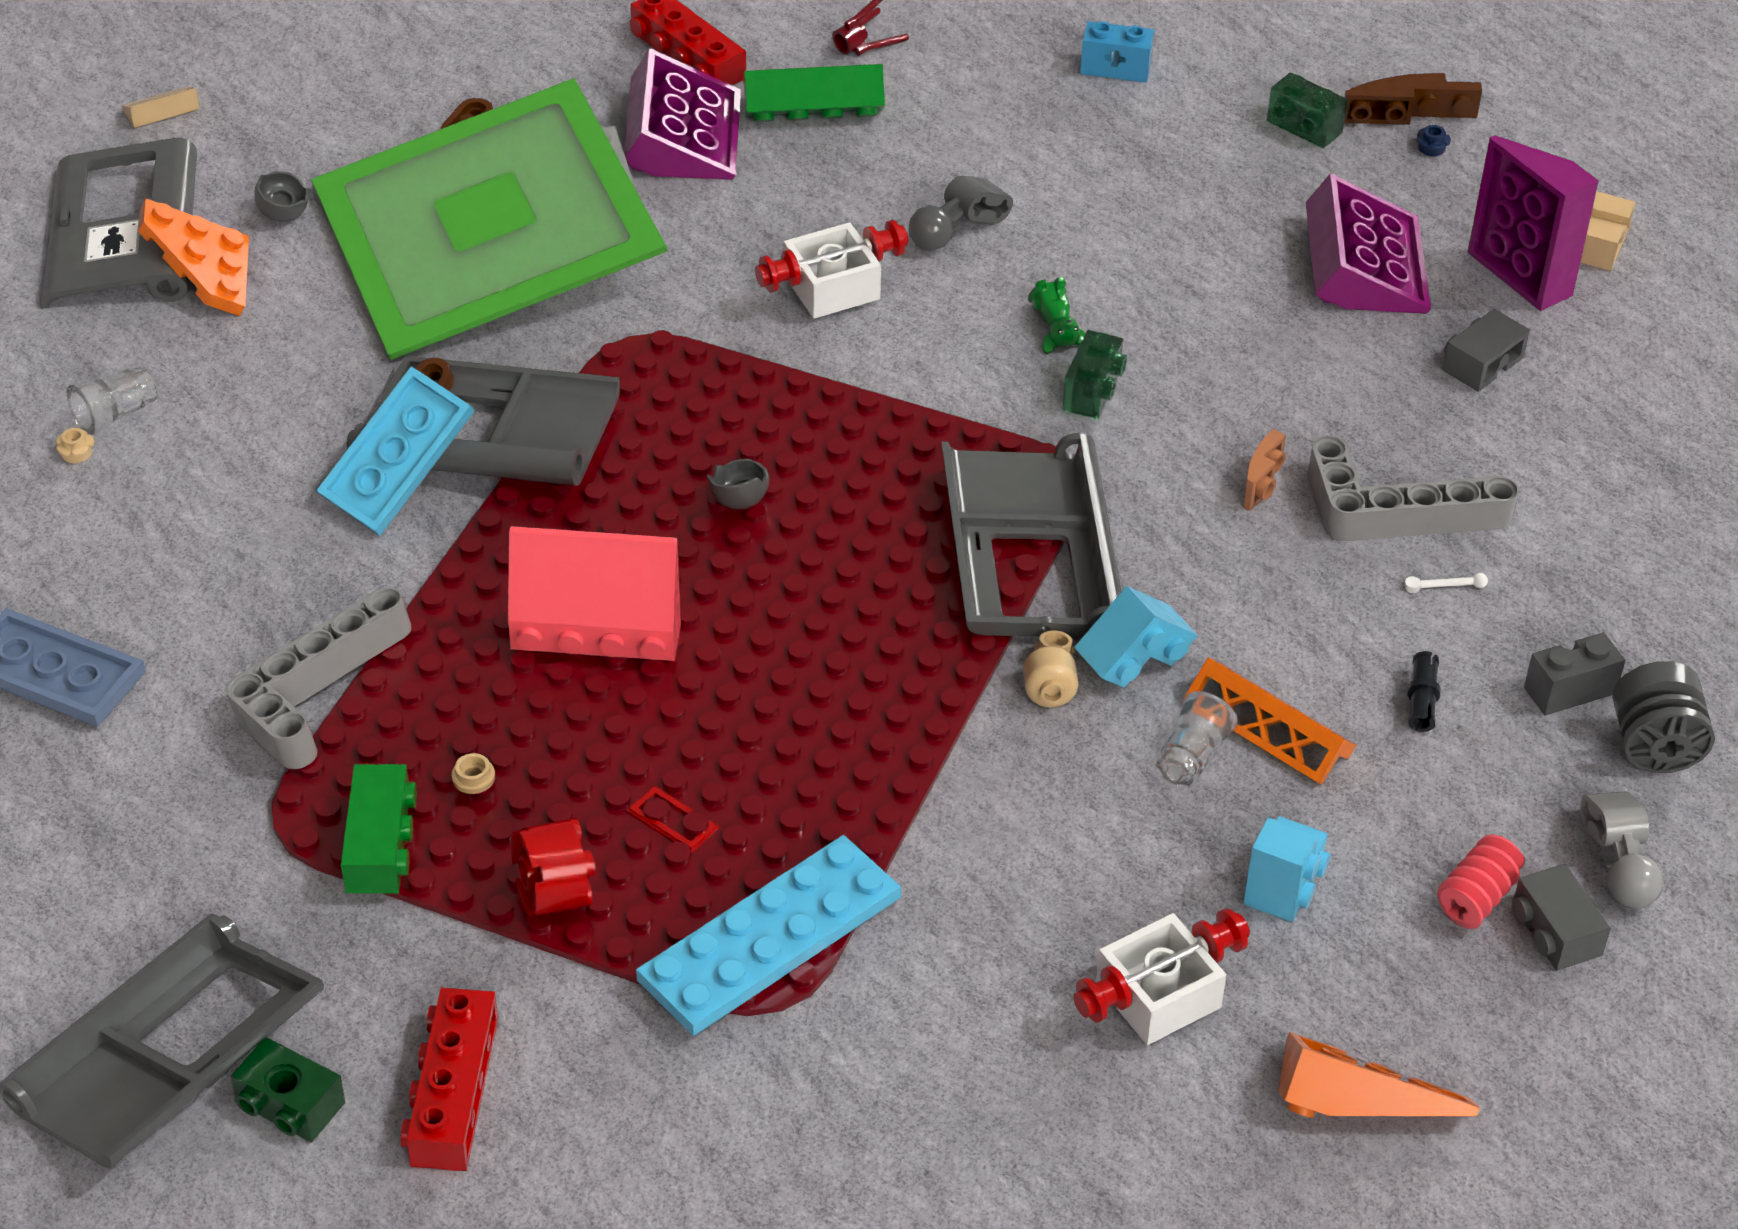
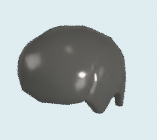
(281, 196)
(739, 483)

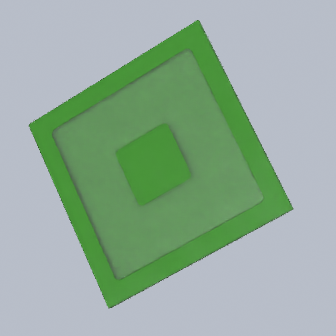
(486, 218)

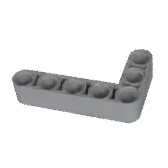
(1402, 509)
(270, 690)

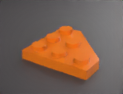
(201, 250)

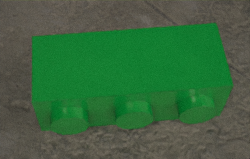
(378, 829)

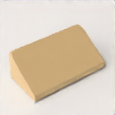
(161, 106)

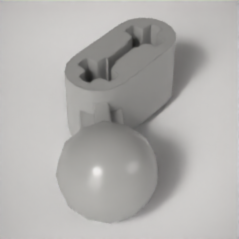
(1622, 822)

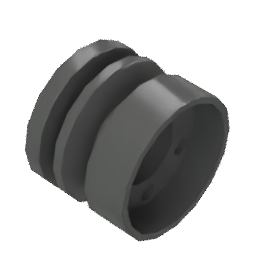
(1663, 717)

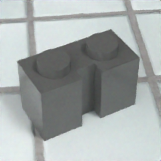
(1484, 349)
(1568, 678)
(1562, 915)

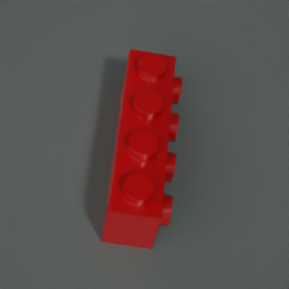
(688, 39)
(451, 1079)

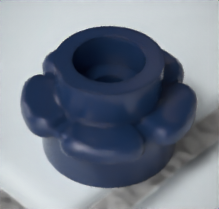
(1433, 140)

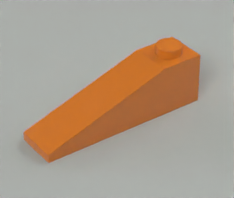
(1330, 1082)

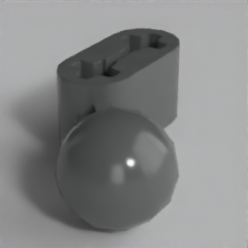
(967, 196)

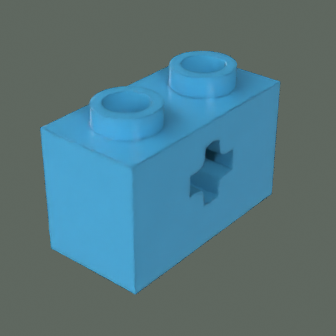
(1117, 51)

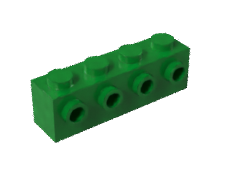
(814, 91)

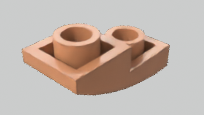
(1263, 465)

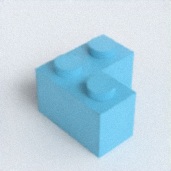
(1132, 633)
(1284, 867)

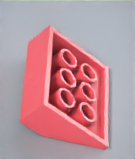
(593, 593)

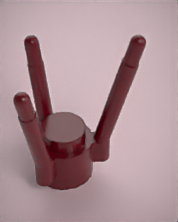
(853, 32)

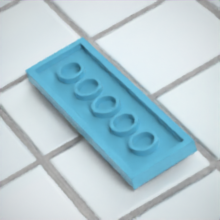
(768, 934)

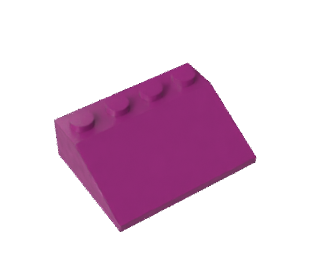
(681, 121)
(1532, 220)
(1365, 250)

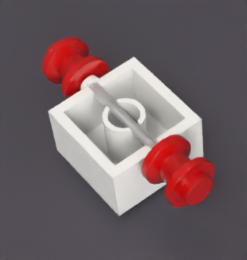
(833, 266)
(1163, 974)

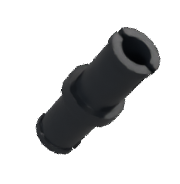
(1423, 691)

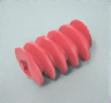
(1480, 881)

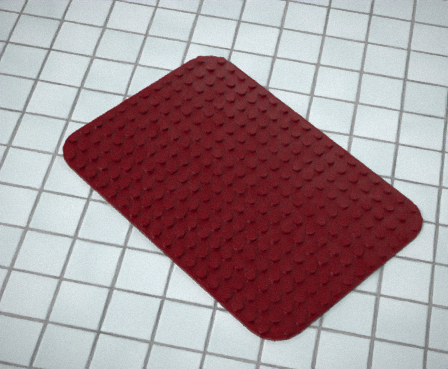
(804, 688)

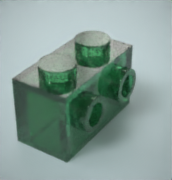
(1307, 110)
(1093, 374)

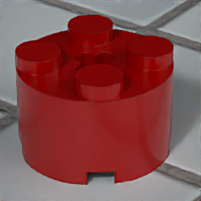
(552, 867)

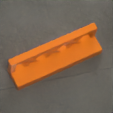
(1282, 712)

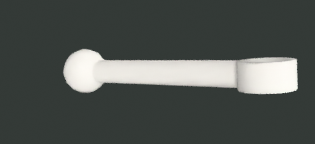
(1413, 584)

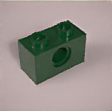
(311, 1089)

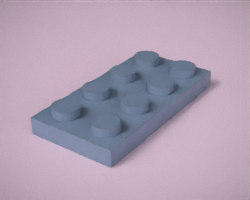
(63, 668)

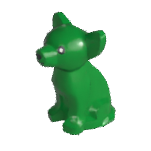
(1054, 307)

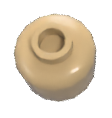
(1050, 676)

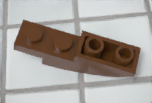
(1411, 95)

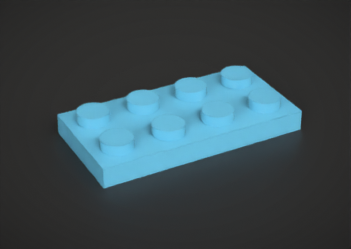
(395, 450)

